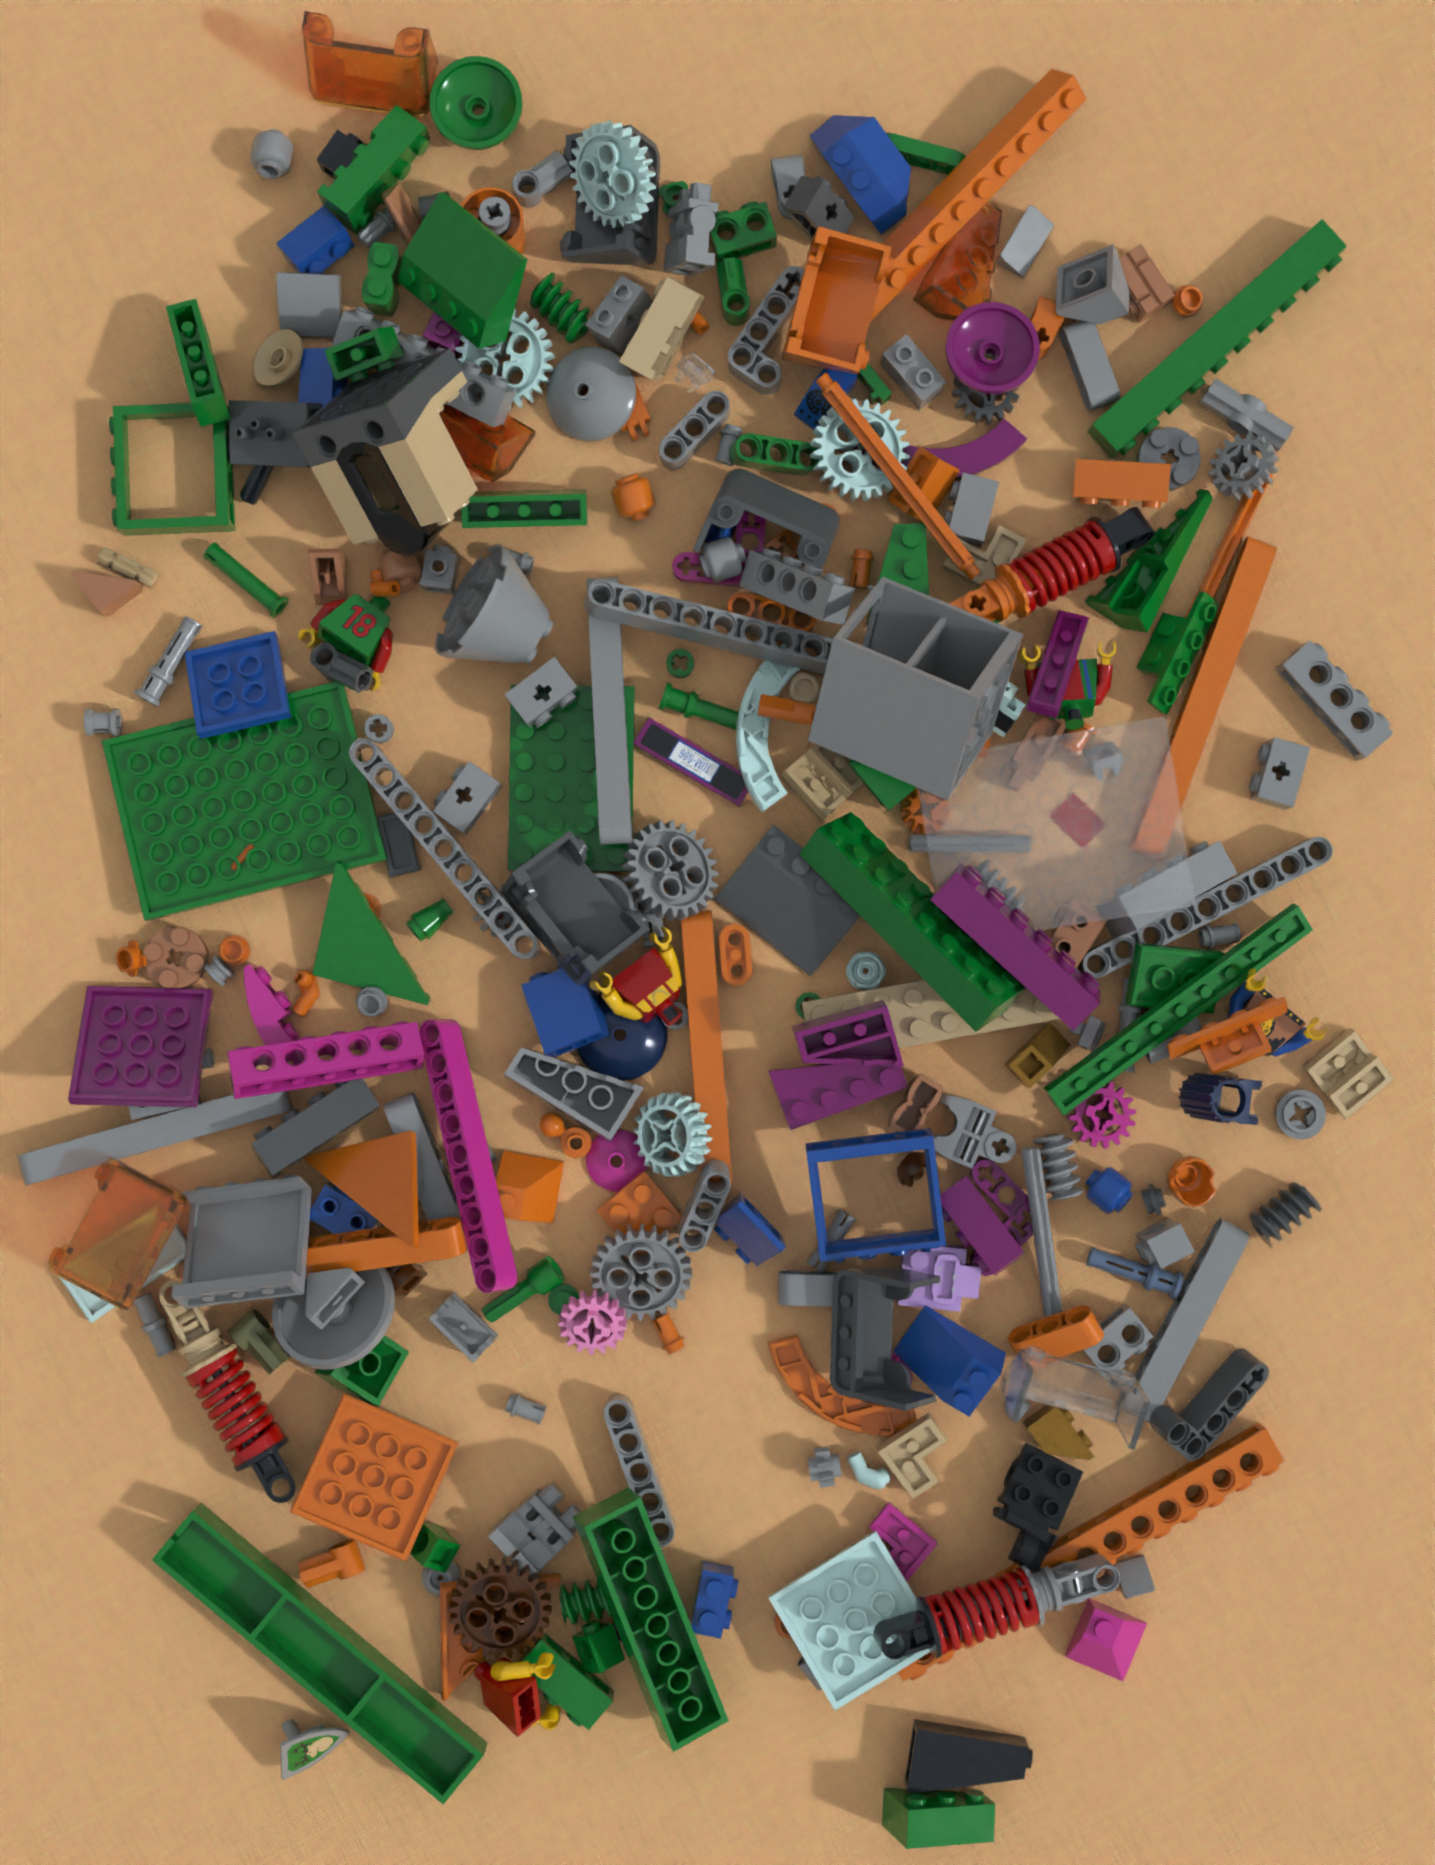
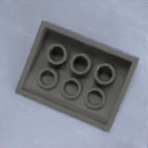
(788, 902)

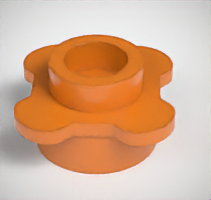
(130, 958)

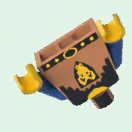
(1284, 1032)

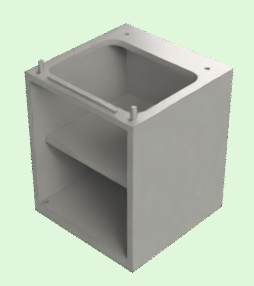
(916, 690)

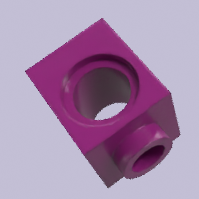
(442, 334)

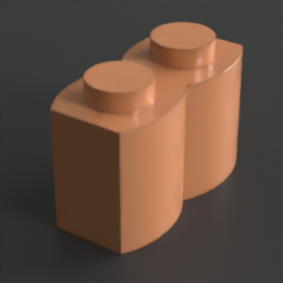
(919, 1099)

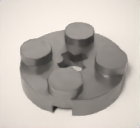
(1183, 448)

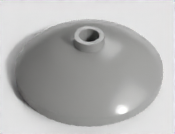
(608, 399)

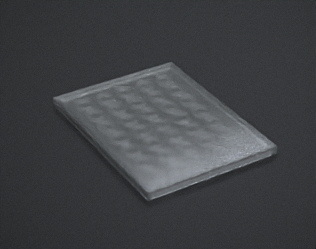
(1069, 825)

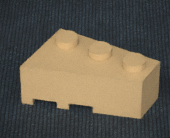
(662, 329)

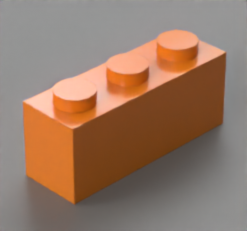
(1121, 482)

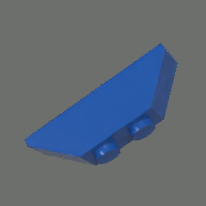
(867, 166)

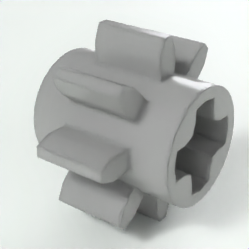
(824, 1467)

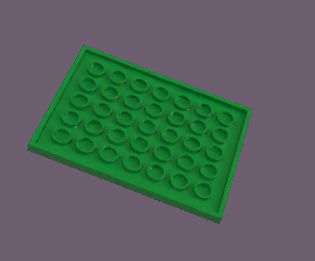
(195, 807)

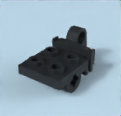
(1034, 1500)

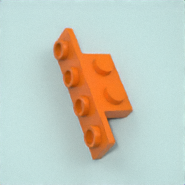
(1231, 1040)

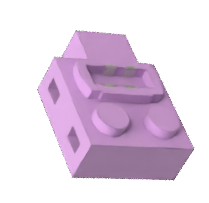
(956, 1277)

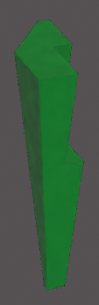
(1140, 588)

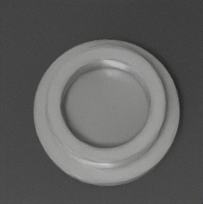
(371, 1001)

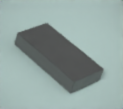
(398, 846)

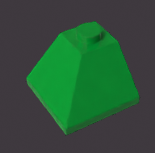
(370, 1375)

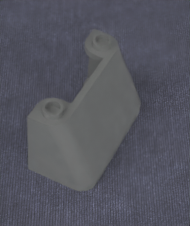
(607, 245)
(572, 909)

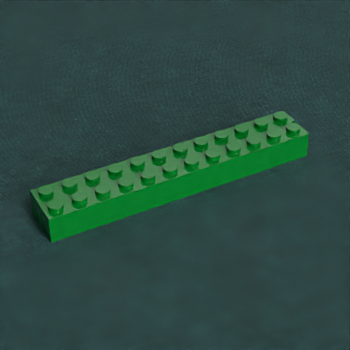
(321, 1652)

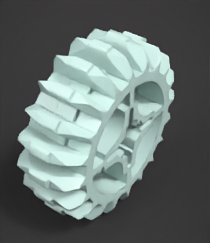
(683, 1134)

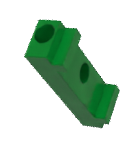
(879, 391)

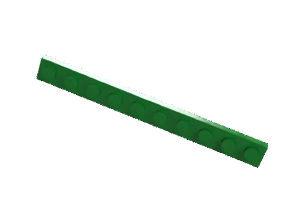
(1178, 1009)

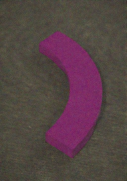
(977, 454)

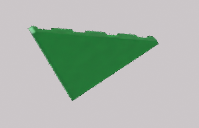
(358, 947)

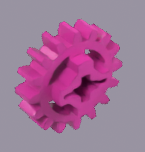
(1097, 1129)

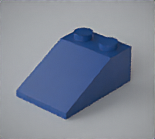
(749, 1231)
(950, 1359)

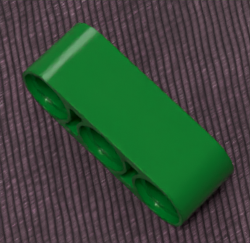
(761, 458)

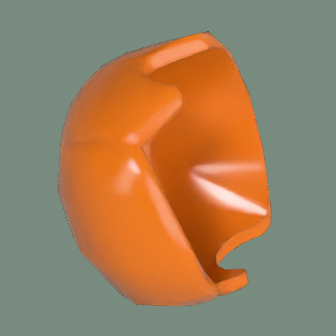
(1191, 1181)

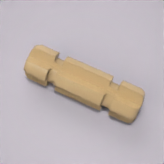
(127, 567)

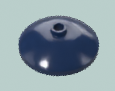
(628, 1057)

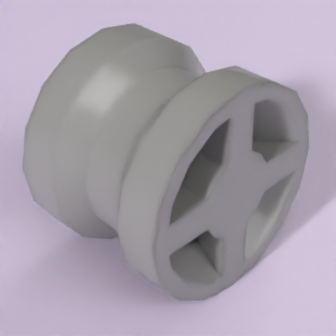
(500, 222)

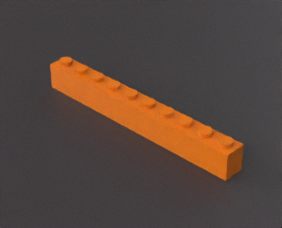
(978, 179)

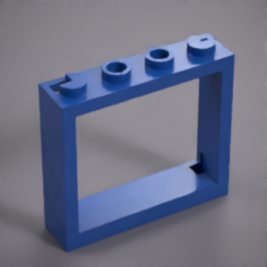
(896, 1243)

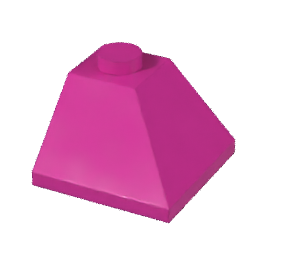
(1105, 1639)

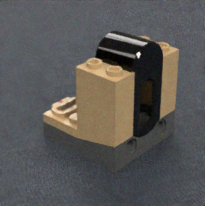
(390, 455)

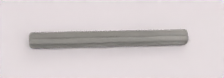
(1041, 1230)

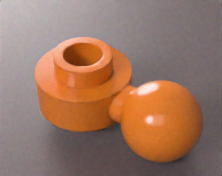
(553, 1125)

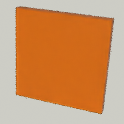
(374, 1477)

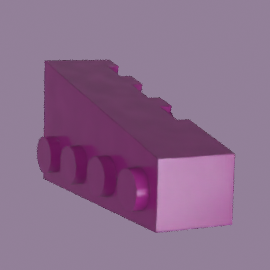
(827, 1089)

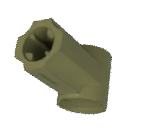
(254, 1335)

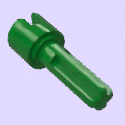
(540, 1279)

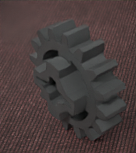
(986, 404)

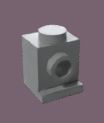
(444, 580)

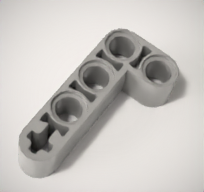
(772, 326)

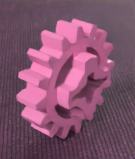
(577, 1323)

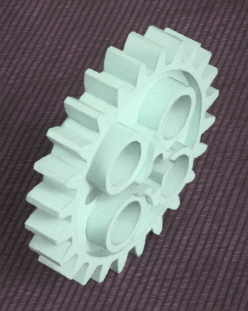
(612, 174)
(532, 362)
(865, 476)

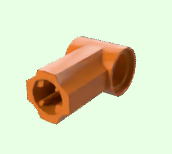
(339, 1561)

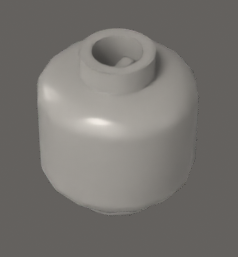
(271, 154)
(721, 559)

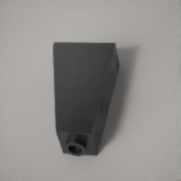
(961, 1756)

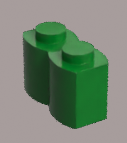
(381, 283)

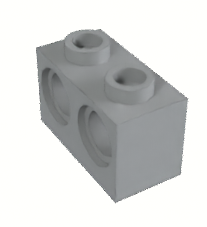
(1121, 1348)

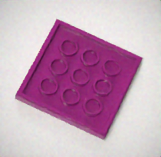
(141, 1046)

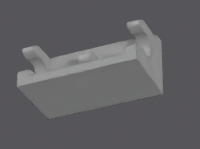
(463, 1327)

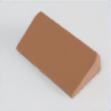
(401, 211)

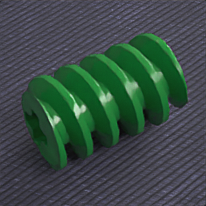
(559, 309)
(582, 1602)

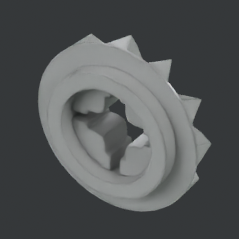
(1313, 1118)

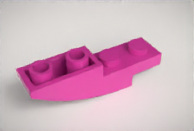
(268, 1007)

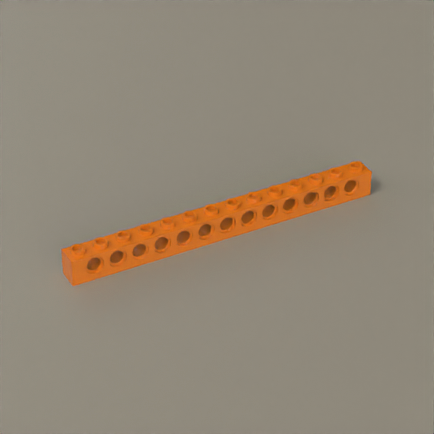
(1146, 1503)

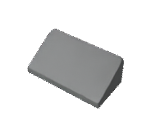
(1025, 242)

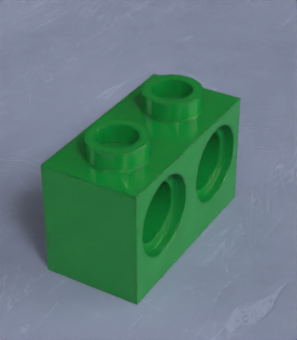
(745, 240)

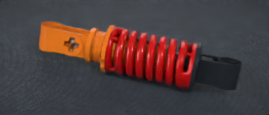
(1057, 567)

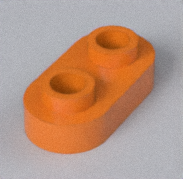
(736, 954)

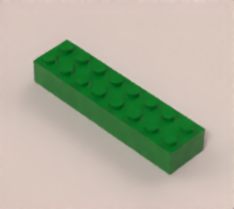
(906, 918)
(650, 1618)

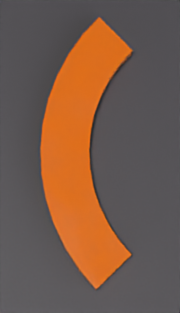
(826, 1402)

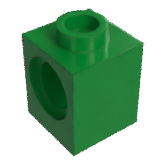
(434, 1547)
(598, 1646)

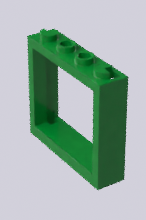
(120, 484)

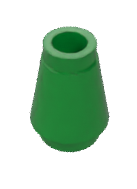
(429, 919)

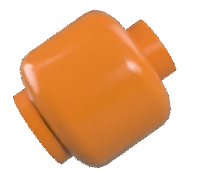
(633, 497)

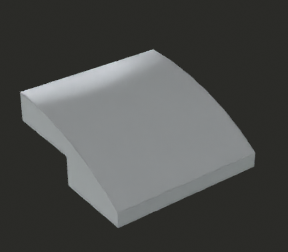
(309, 303)

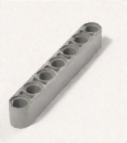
(1190, 1311)

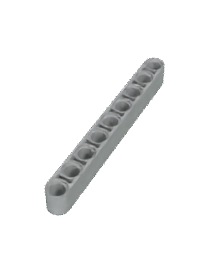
(705, 632)
(609, 727)
(434, 838)
(1219, 903)
(149, 1135)

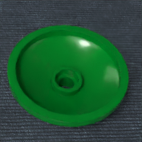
(471, 85)

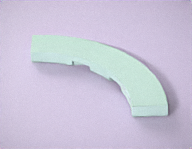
(753, 734)

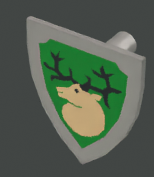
(307, 1747)

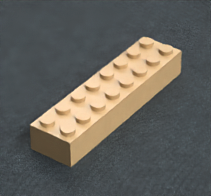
(923, 1016)

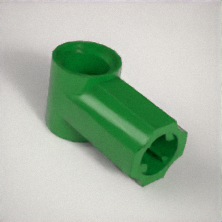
(733, 290)

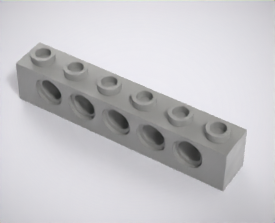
(496, 392)

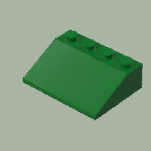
(463, 272)

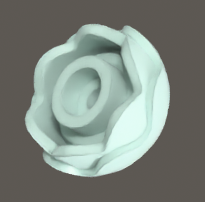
(872, 963)

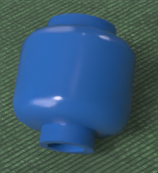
(1108, 1190)

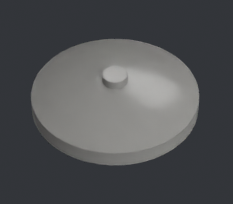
(347, 1335)

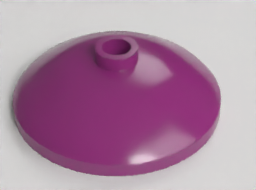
(997, 331)

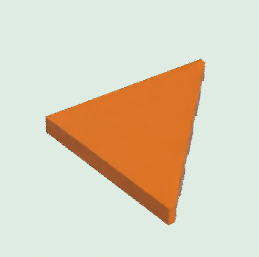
(378, 1178)
(457, 1659)

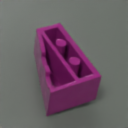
(851, 1036)

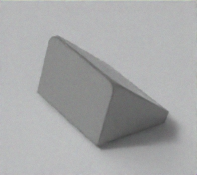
(1134, 1576)

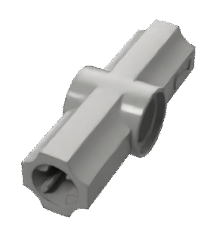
(1246, 414)

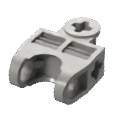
(981, 1137)

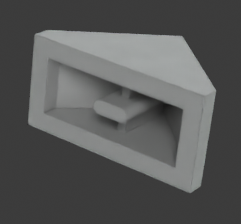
(329, 1293)

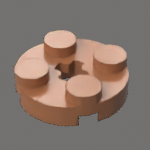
(158, 954)

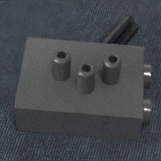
(263, 438)

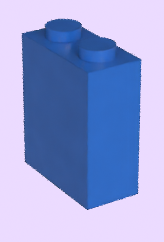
(564, 1012)

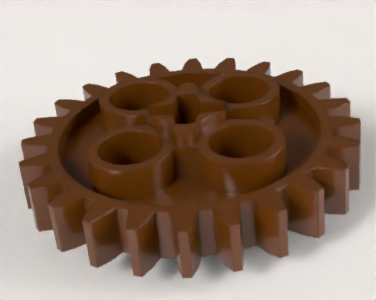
(500, 1608)

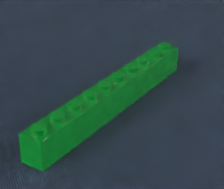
(1217, 338)

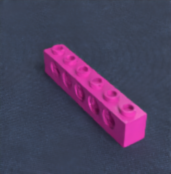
(313, 1071)

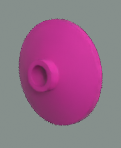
(599, 1160)

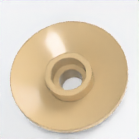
(278, 358)

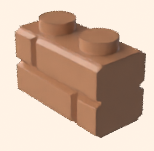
(1146, 285)

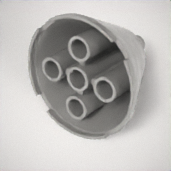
(494, 614)

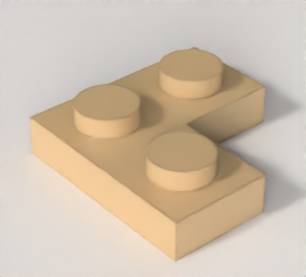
(1002, 549)
(906, 1451)

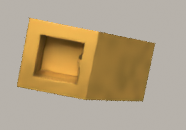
(1037, 1055)
(1056, 1435)

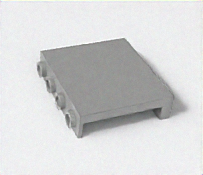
(245, 1242)

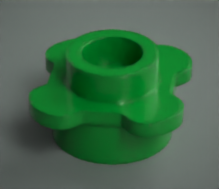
(670, 190)

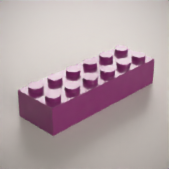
(1017, 945)

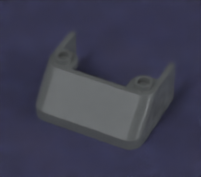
(777, 504)
(863, 1336)

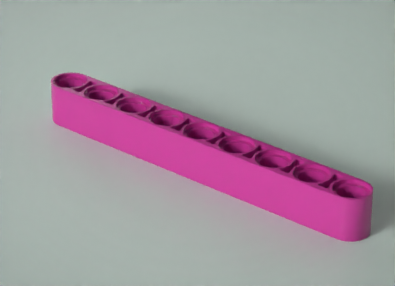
(468, 1156)

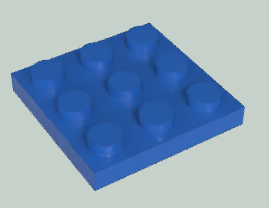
(237, 685)

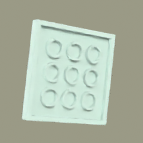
(835, 1615)

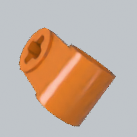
(1046, 323)

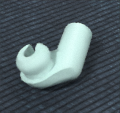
(872, 1478)

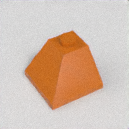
(529, 1186)

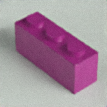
(979, 1227)

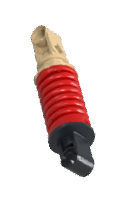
(231, 1395)

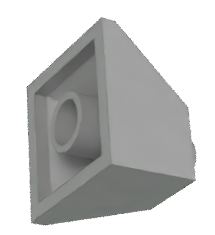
(1093, 288)

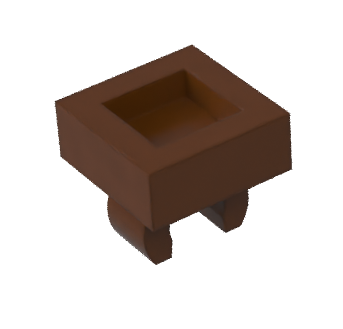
(406, 1277)

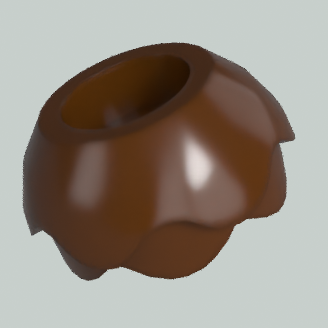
(911, 1168)

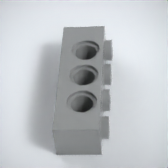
(797, 586)
(1337, 719)

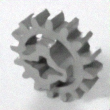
(1244, 466)

